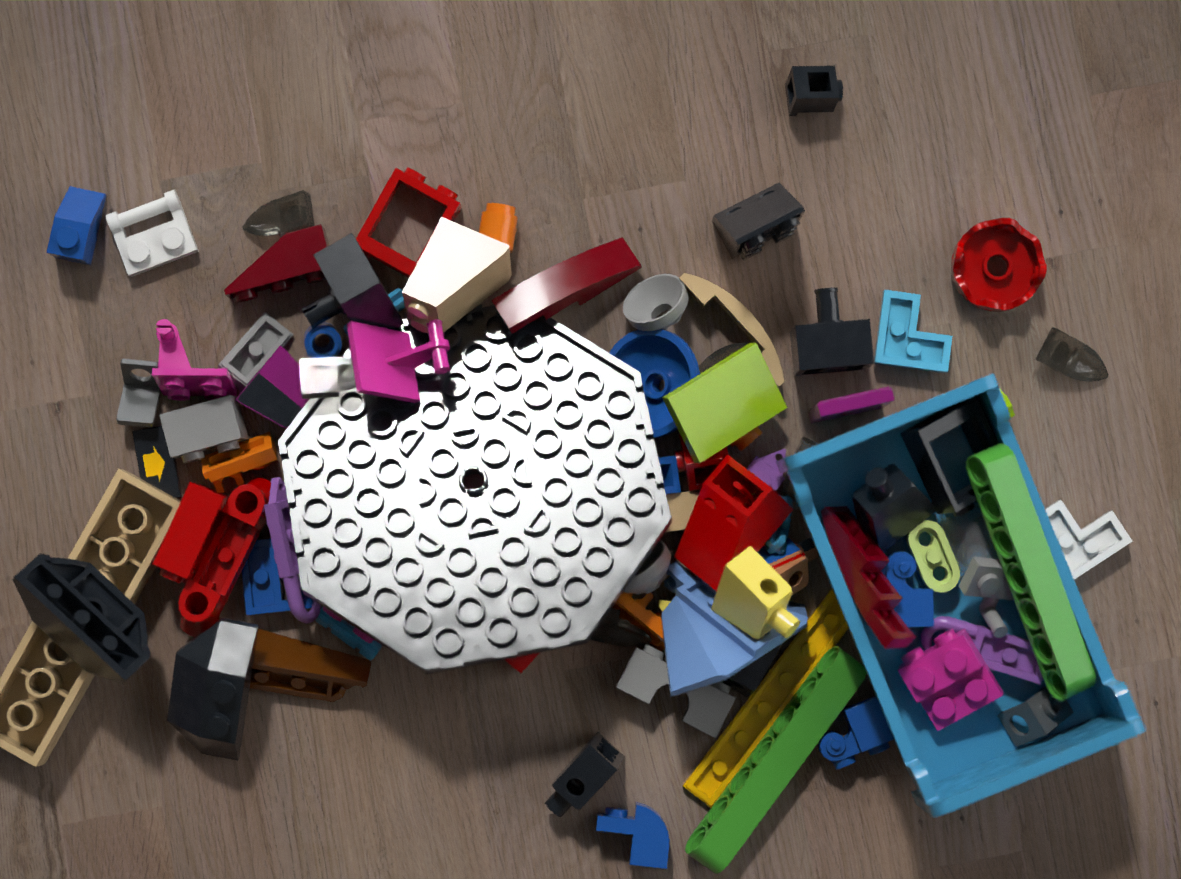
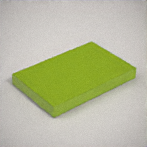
(725, 402)

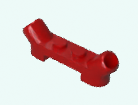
(225, 558)

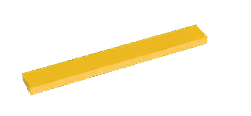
(767, 702)

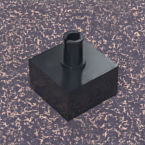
(353, 289)
(831, 342)

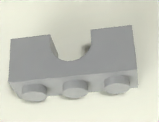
(648, 672)

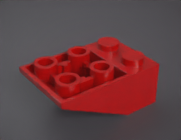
(728, 517)

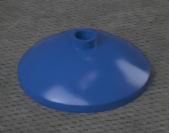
(658, 357)

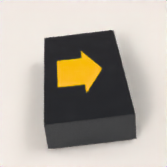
(155, 461)

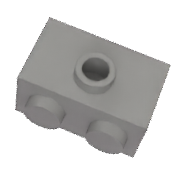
(204, 428)

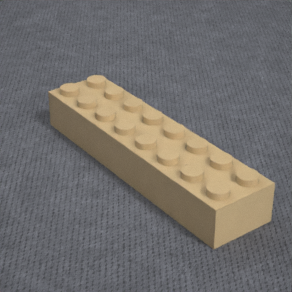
(41, 679)

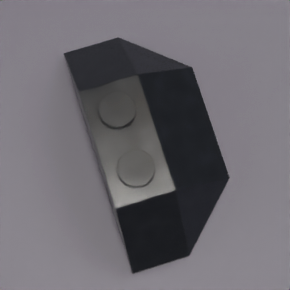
(85, 615)
(213, 687)

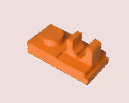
(253, 454)
(636, 613)

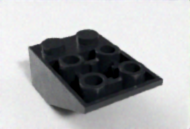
(757, 220)

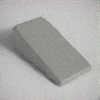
(254, 350)

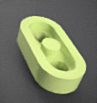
(933, 555)

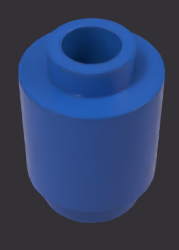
(331, 349)

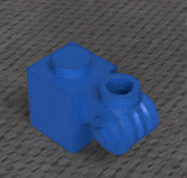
(917, 604)
(866, 731)

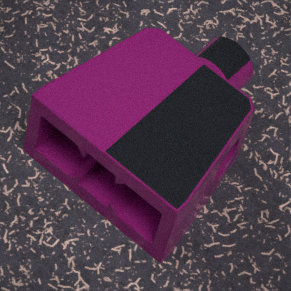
(276, 389)

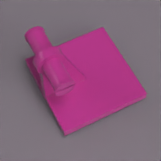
(387, 363)
(177, 377)

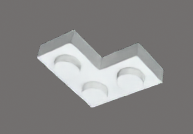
(1088, 545)

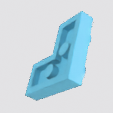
(901, 344)

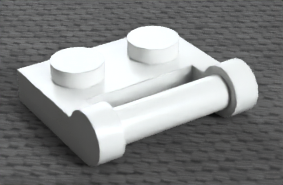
(158, 244)

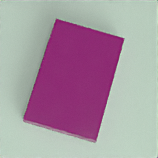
(851, 404)

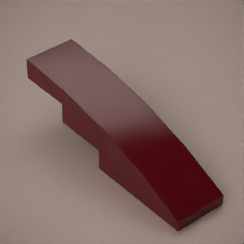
(565, 283)
(861, 568)

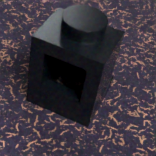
(813, 89)

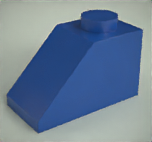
(76, 226)

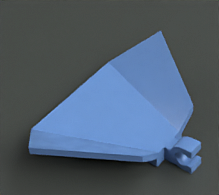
(701, 643)

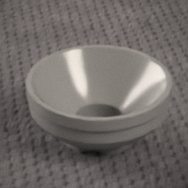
(653, 297)
(652, 571)

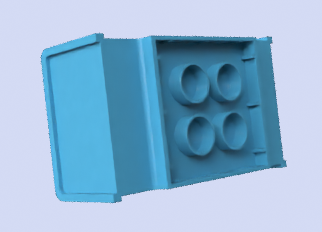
(976, 752)

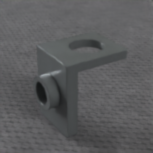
(139, 395)
(1040, 712)

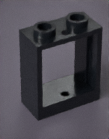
(916, 438)

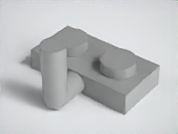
(987, 580)

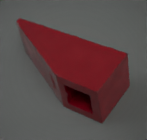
(282, 264)

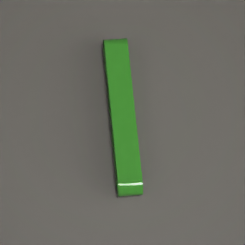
(1031, 571)
(775, 759)

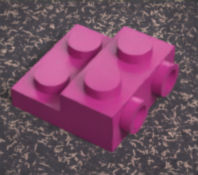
(949, 678)

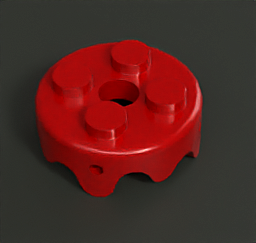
(1016, 247)

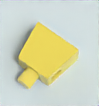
(754, 597)

